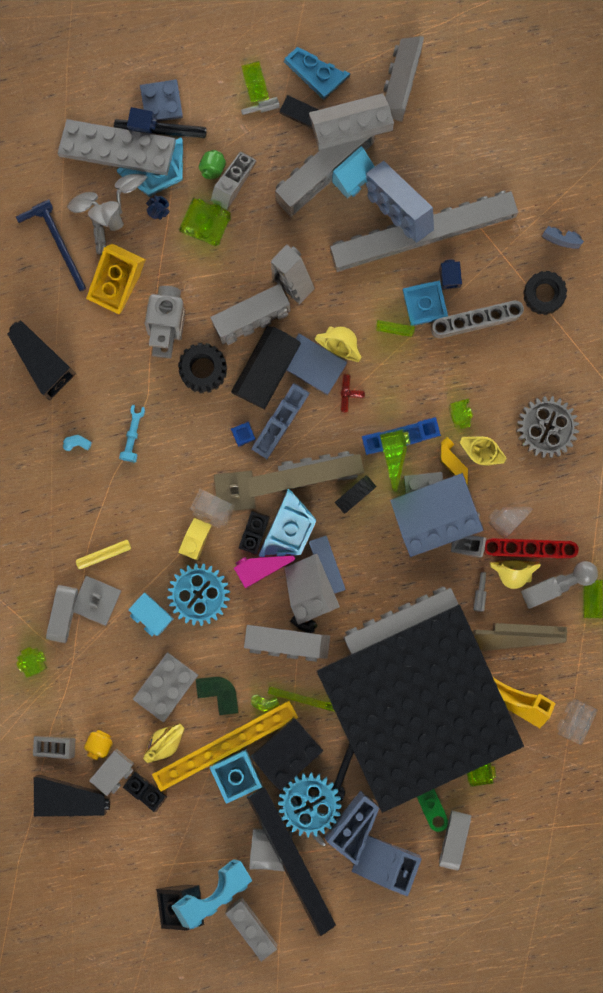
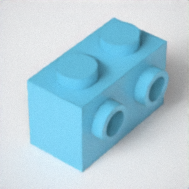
(150, 614)

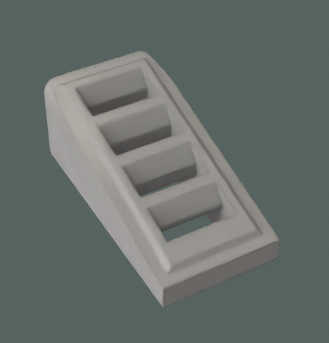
(66, 747)

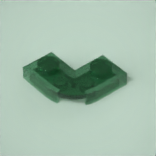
(222, 689)

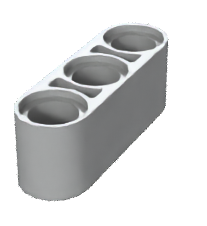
(62, 614)
(454, 840)

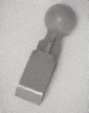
(584, 573)

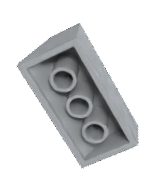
(402, 75)
(351, 121)

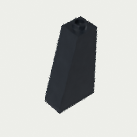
(62, 798)

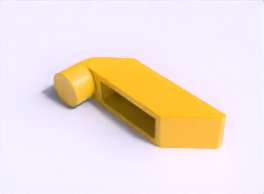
(450, 461)

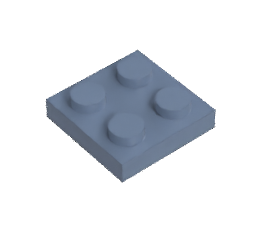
(162, 99)

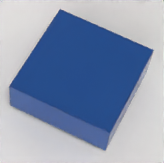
(243, 434)

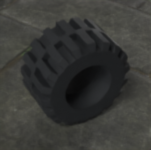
(193, 354)

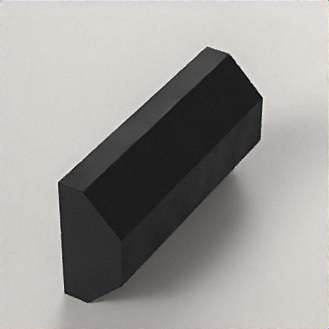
(266, 367)

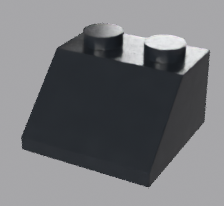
(169, 896)

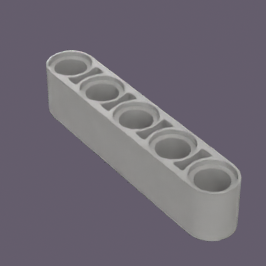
(483, 313)

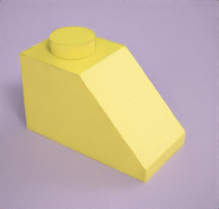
(195, 539)

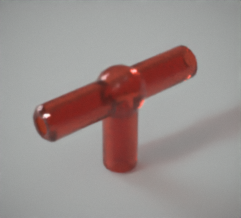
(346, 393)

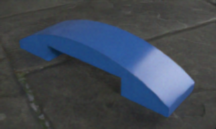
(418, 432)

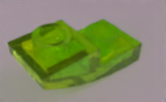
(254, 81)

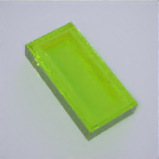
(395, 328)

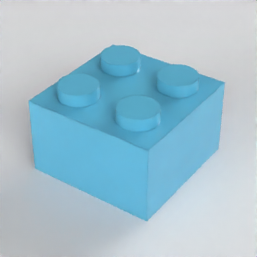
(236, 776)

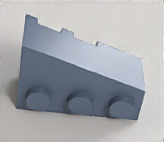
(353, 827)

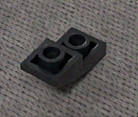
(254, 532)
(145, 791)

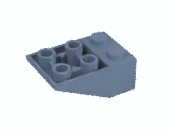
(388, 865)

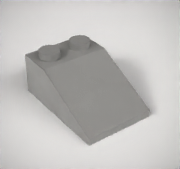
(309, 589)

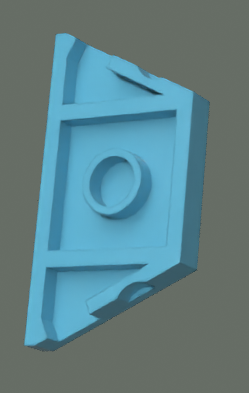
(157, 182)
(289, 529)

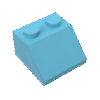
(352, 173)

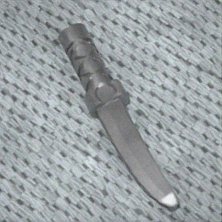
(305, 818)

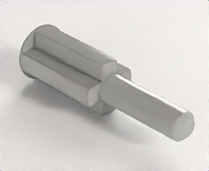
(265, 105)
(480, 595)

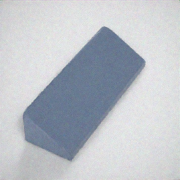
(323, 549)

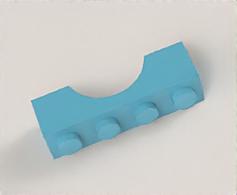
(232, 880)

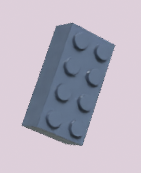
(399, 202)

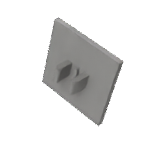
(96, 600)

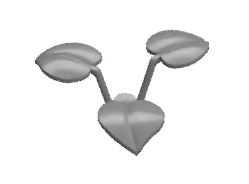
(108, 213)

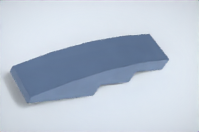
(280, 420)

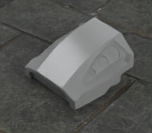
(262, 852)

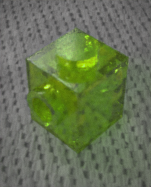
(31, 662)

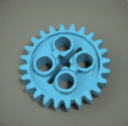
(212, 606)
(318, 820)

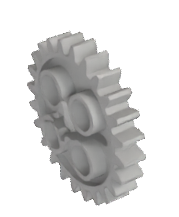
(532, 420)

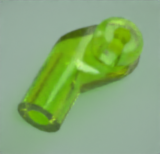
(263, 704)

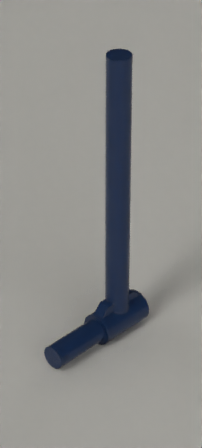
(43, 210)

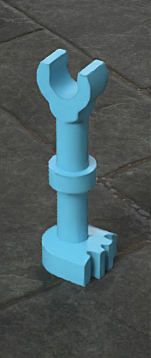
(127, 455)

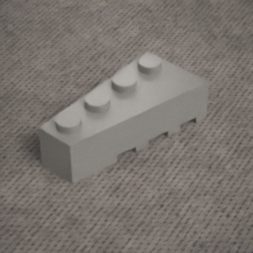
(291, 274)
(286, 642)

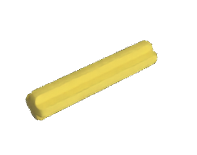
(103, 554)

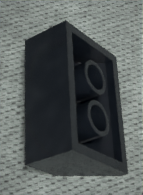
(287, 753)

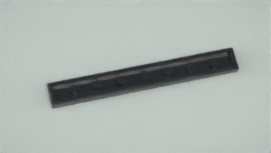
(291, 861)

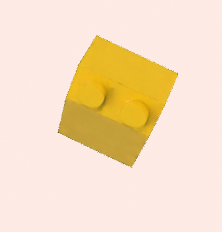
(115, 278)

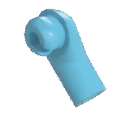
(72, 441)

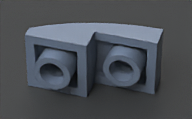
(570, 240)

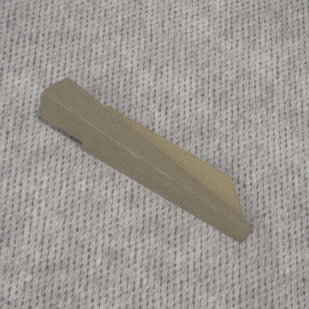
(518, 635)

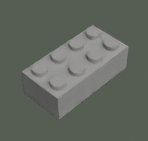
(251, 314)

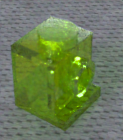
(461, 414)

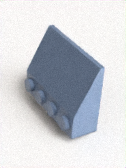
(436, 515)

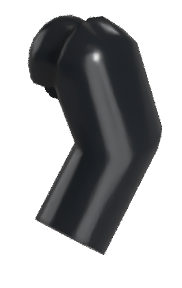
(306, 627)

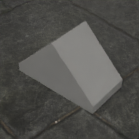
(469, 546)

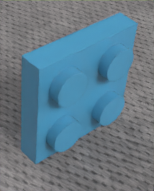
(424, 303)

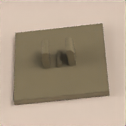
(235, 489)

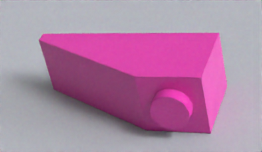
(255, 569)

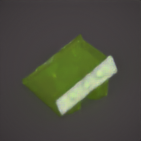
(205, 221)

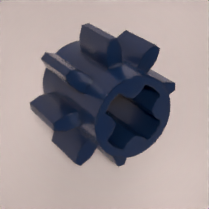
(157, 207)

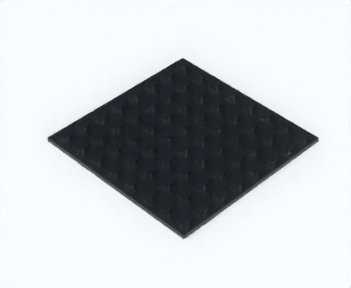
(420, 708)

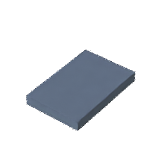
(316, 365)

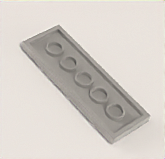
(116, 147)

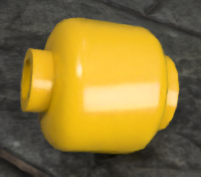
(98, 745)

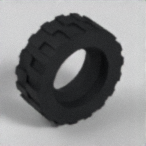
(559, 292)
(355, 494)

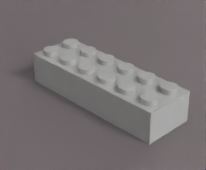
(315, 175)
(395, 622)

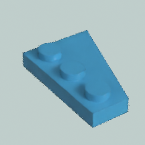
(318, 75)

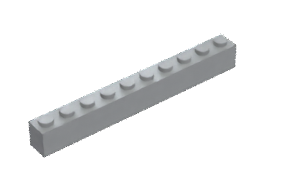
(446, 225)

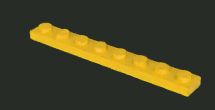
(224, 746)

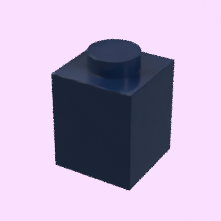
(141, 120)
(450, 274)

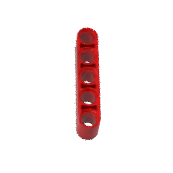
(539, 548)

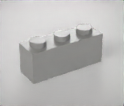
(251, 929)

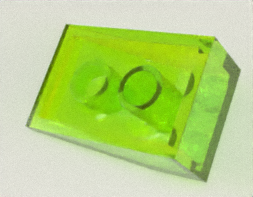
(395, 451)

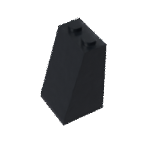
(42, 363)

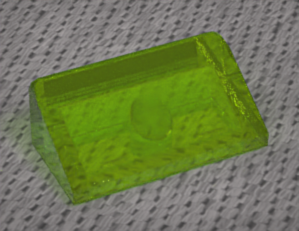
(593, 600)

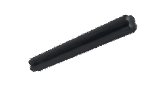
(170, 129)

